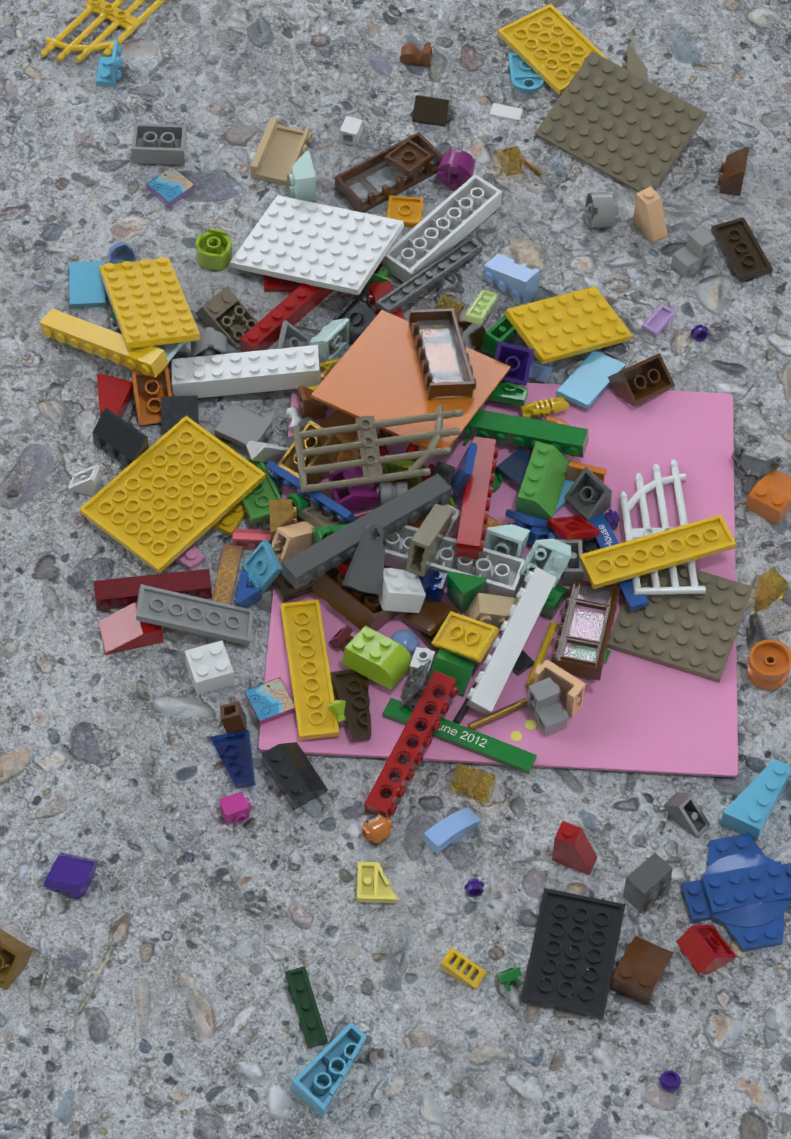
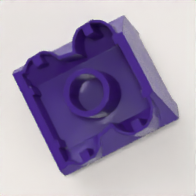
(71, 875)

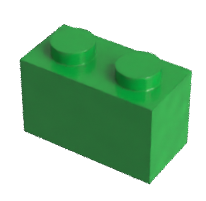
(501, 331)

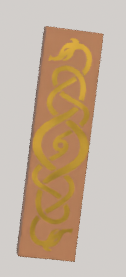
(227, 573)

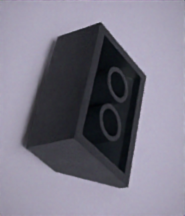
(119, 438)
(293, 774)

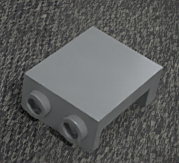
(243, 426)

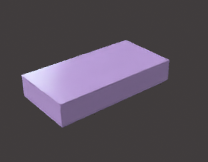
(658, 320)

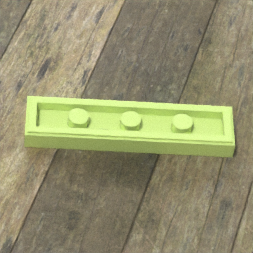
(481, 307)

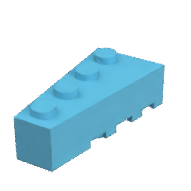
(756, 803)
(325, 1074)

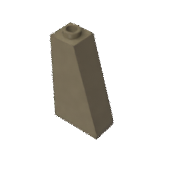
(428, 539)

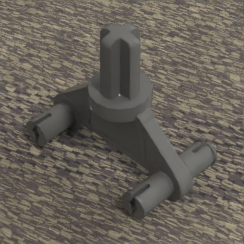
(754, 467)

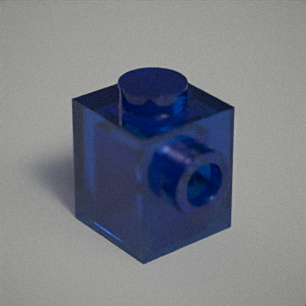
(435, 585)

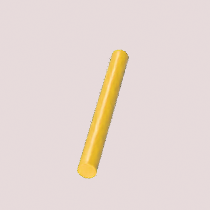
(542, 651)

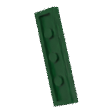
(306, 1007)

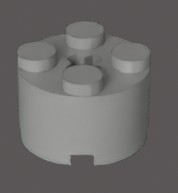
(601, 209)
(210, 343)

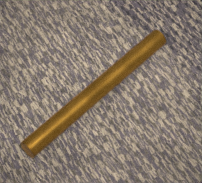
(498, 714)

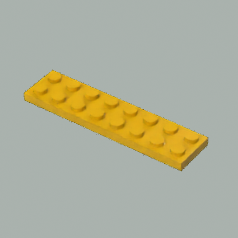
(657, 551)
(309, 669)

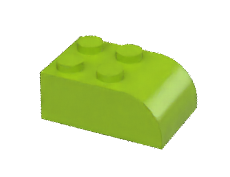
(377, 658)

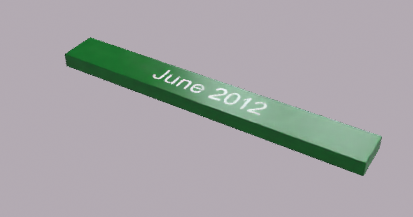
(468, 739)

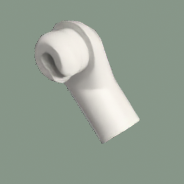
(295, 415)

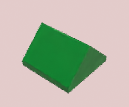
(463, 589)
(455, 667)

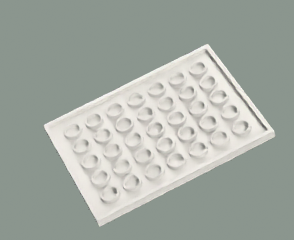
(317, 244)

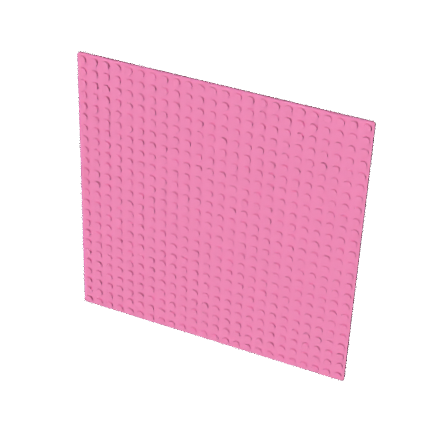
(639, 710)

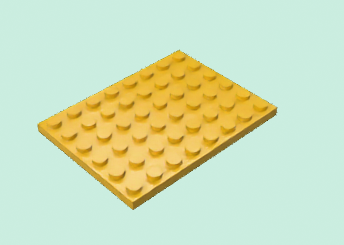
(172, 494)

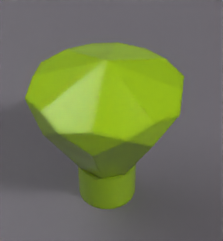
(337, 708)

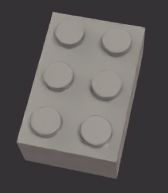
(159, 144)

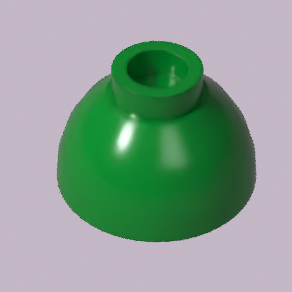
(299, 502)

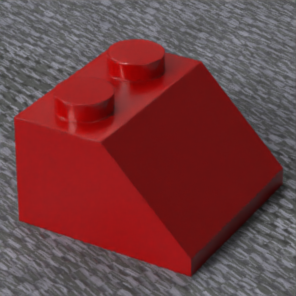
(705, 948)

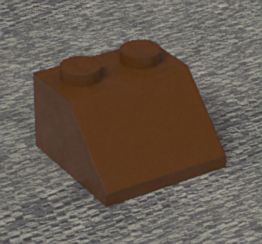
(733, 172)

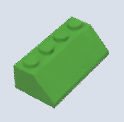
(542, 481)

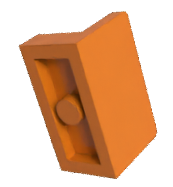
(575, 469)

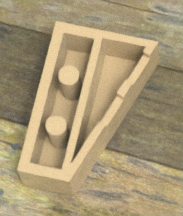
(490, 609)

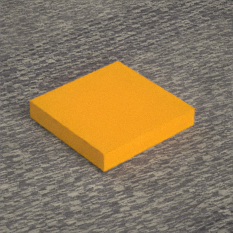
(405, 209)

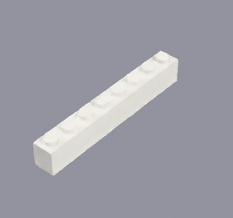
(511, 641)

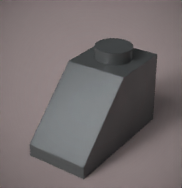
(687, 813)

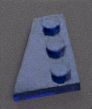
(237, 756)

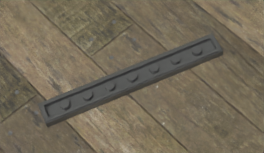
(428, 276)

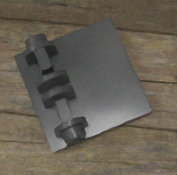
(414, 687)

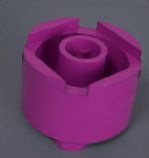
(455, 169)

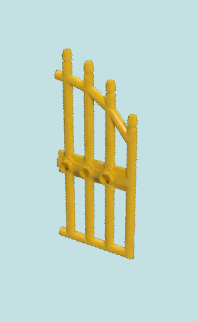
(105, 11)

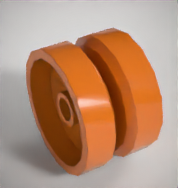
(769, 664)

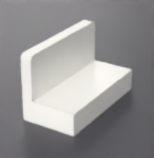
(265, 452)

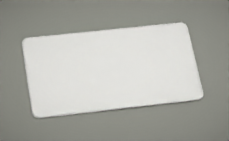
(506, 111)

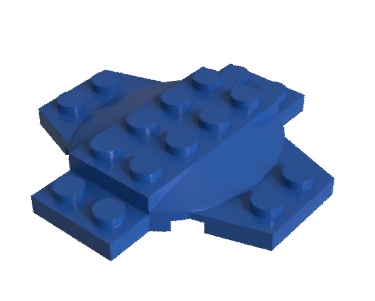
(742, 892)

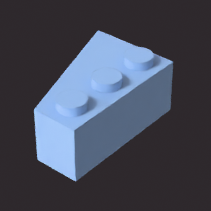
(512, 278)

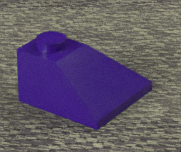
(518, 358)

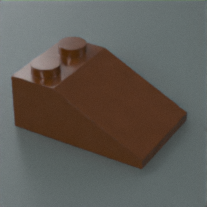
(641, 970)

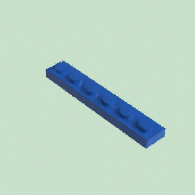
(315, 497)

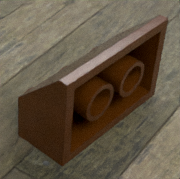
(642, 380)

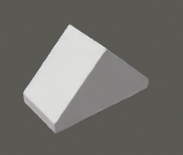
(86, 481)

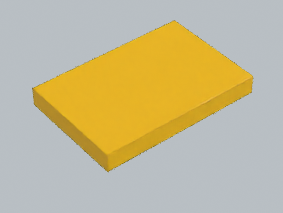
(465, 636)

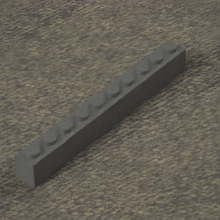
(343, 543)

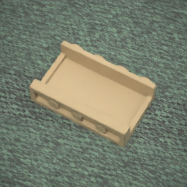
(279, 152)

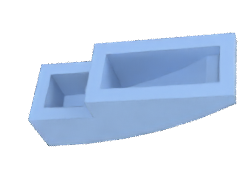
(451, 829)

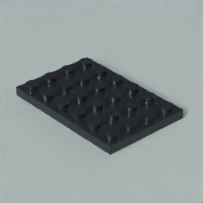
(573, 953)

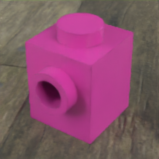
(235, 808)

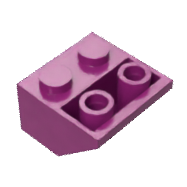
(355, 496)

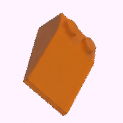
(148, 395)
(771, 497)

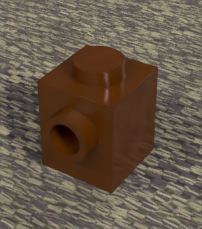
(233, 717)

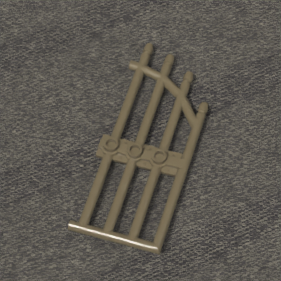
(369, 449)

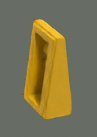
(459, 974)

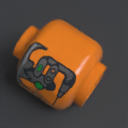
(377, 828)

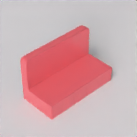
(250, 538)

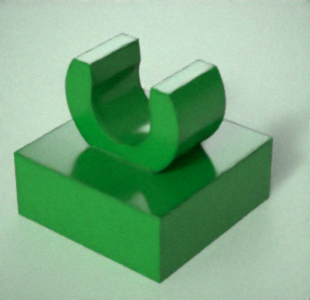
(509, 975)

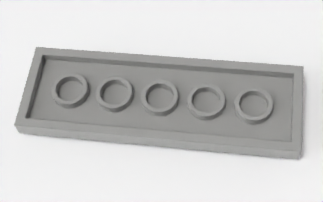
(194, 615)

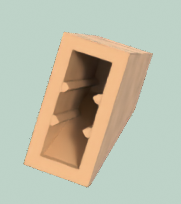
(650, 215)
(292, 540)

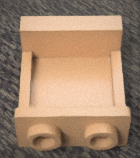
(571, 688)

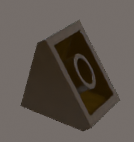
(431, 110)

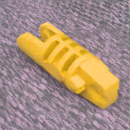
(544, 407)

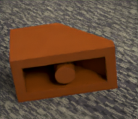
(308, 406)

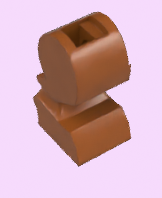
(411, 54)

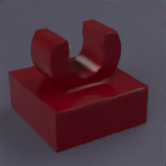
(341, 637)

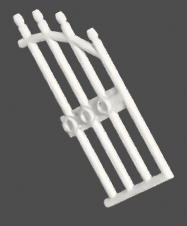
(634, 533)

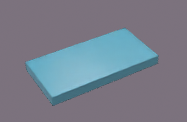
(589, 380)

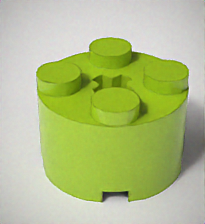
(214, 249)

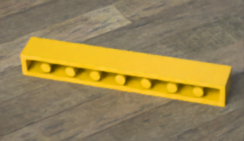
(102, 343)

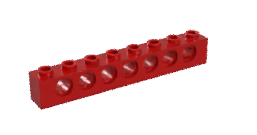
(437, 685)

